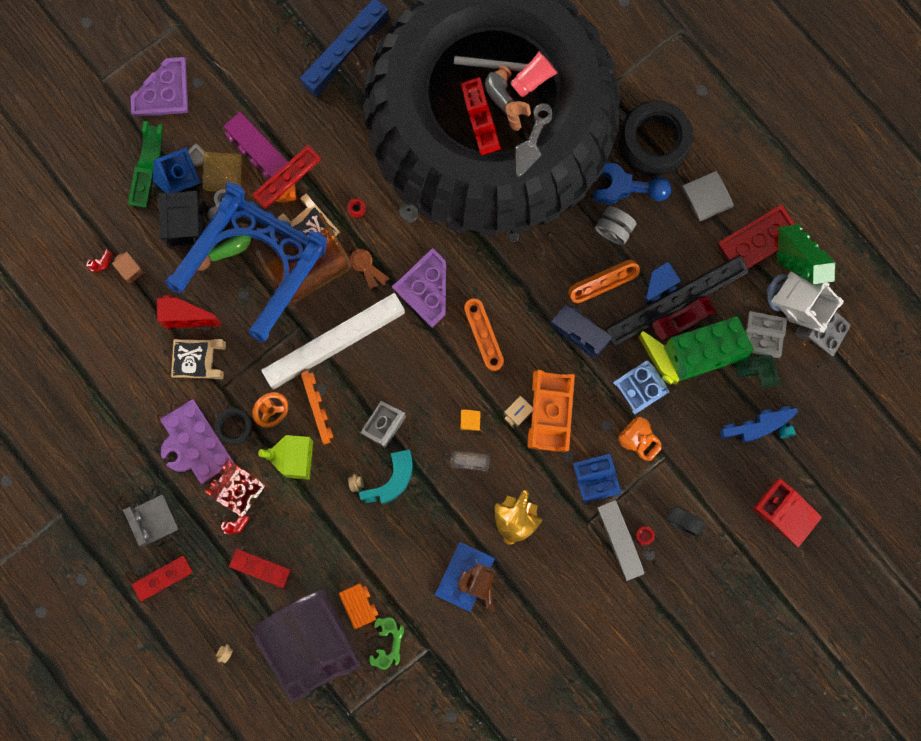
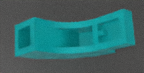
(397, 484)

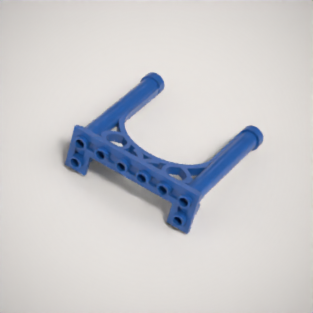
(313, 246)

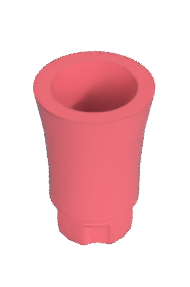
(533, 75)

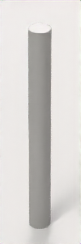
(488, 63)

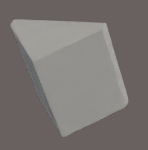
(383, 424)

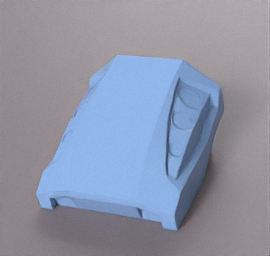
(642, 386)

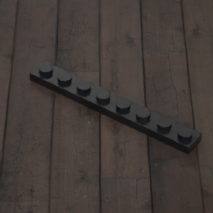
(677, 299)

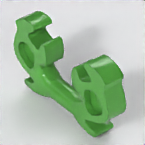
(388, 626)

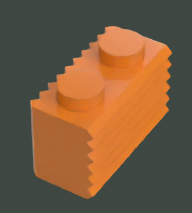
(358, 606)

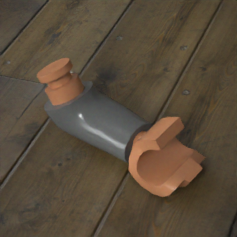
(496, 89)

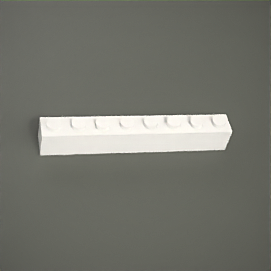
(333, 341)

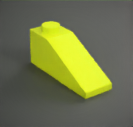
(659, 358)

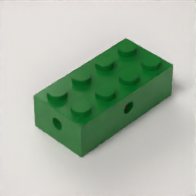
(708, 348)

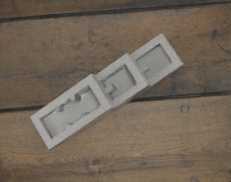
(621, 540)

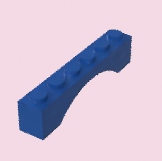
(325, 67)

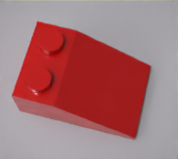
(180, 314)

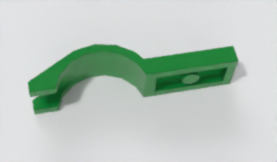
(143, 171)

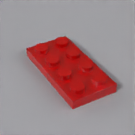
(756, 239)

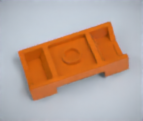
(551, 411)

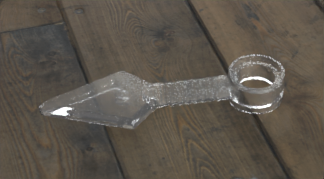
(528, 151)

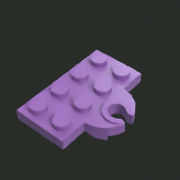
(193, 442)

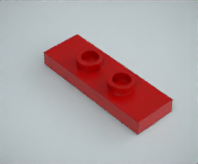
(162, 578)

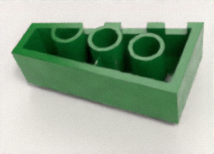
(803, 256)

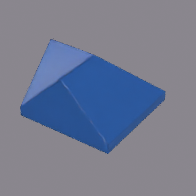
(175, 172)

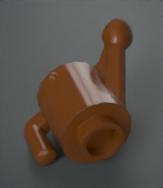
(478, 584)

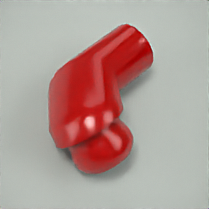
(100, 264)
(236, 526)

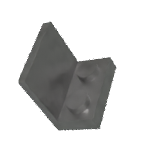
(832, 336)
(151, 521)

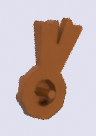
(362, 262)

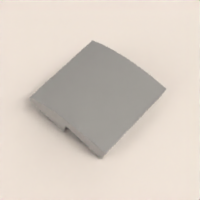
(708, 196)
(766, 333)

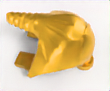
(516, 518)

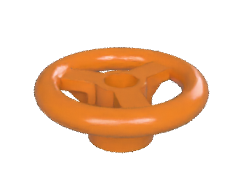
(268, 409)

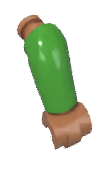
(228, 248)

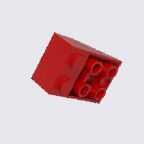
(787, 512)

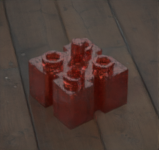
(235, 488)

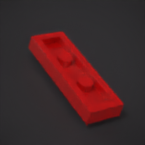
(260, 568)

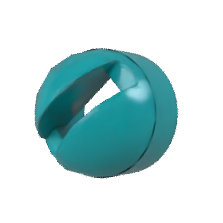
(787, 431)

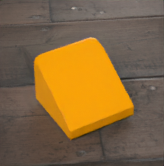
(470, 420)

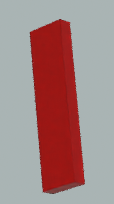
(286, 177)

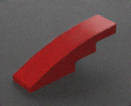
(480, 116)

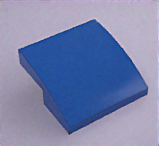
(596, 478)

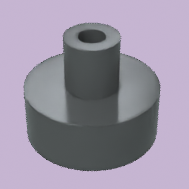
(408, 213)

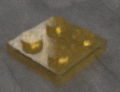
(220, 169)

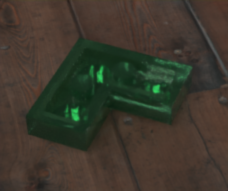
(761, 366)

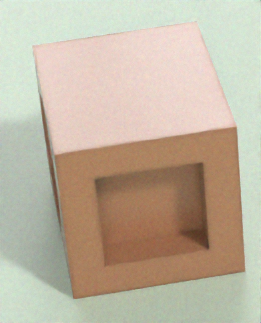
(127, 267)

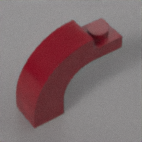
(684, 319)

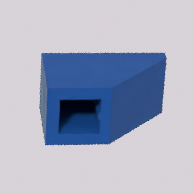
(661, 281)

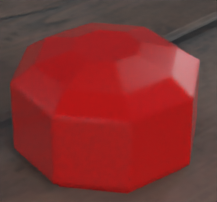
(644, 535)

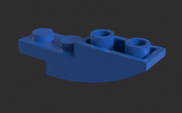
(766, 423)

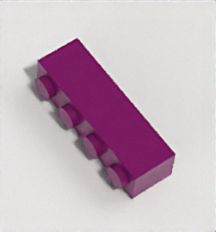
(254, 145)

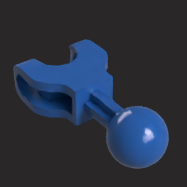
(622, 184)

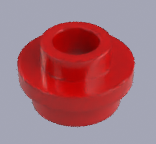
(356, 202)

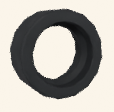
(233, 412)
(685, 521)

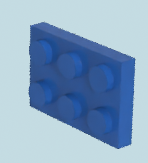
(461, 561)

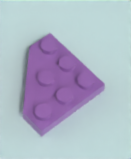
(163, 91)
(425, 288)

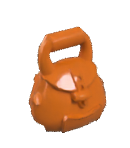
(638, 437)

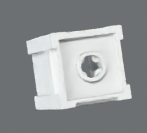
(807, 303)

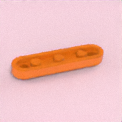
(604, 281)
(483, 334)
(319, 414)

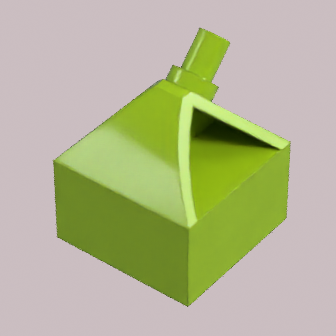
(291, 456)

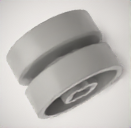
(615, 225)

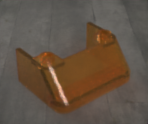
(323, 272)

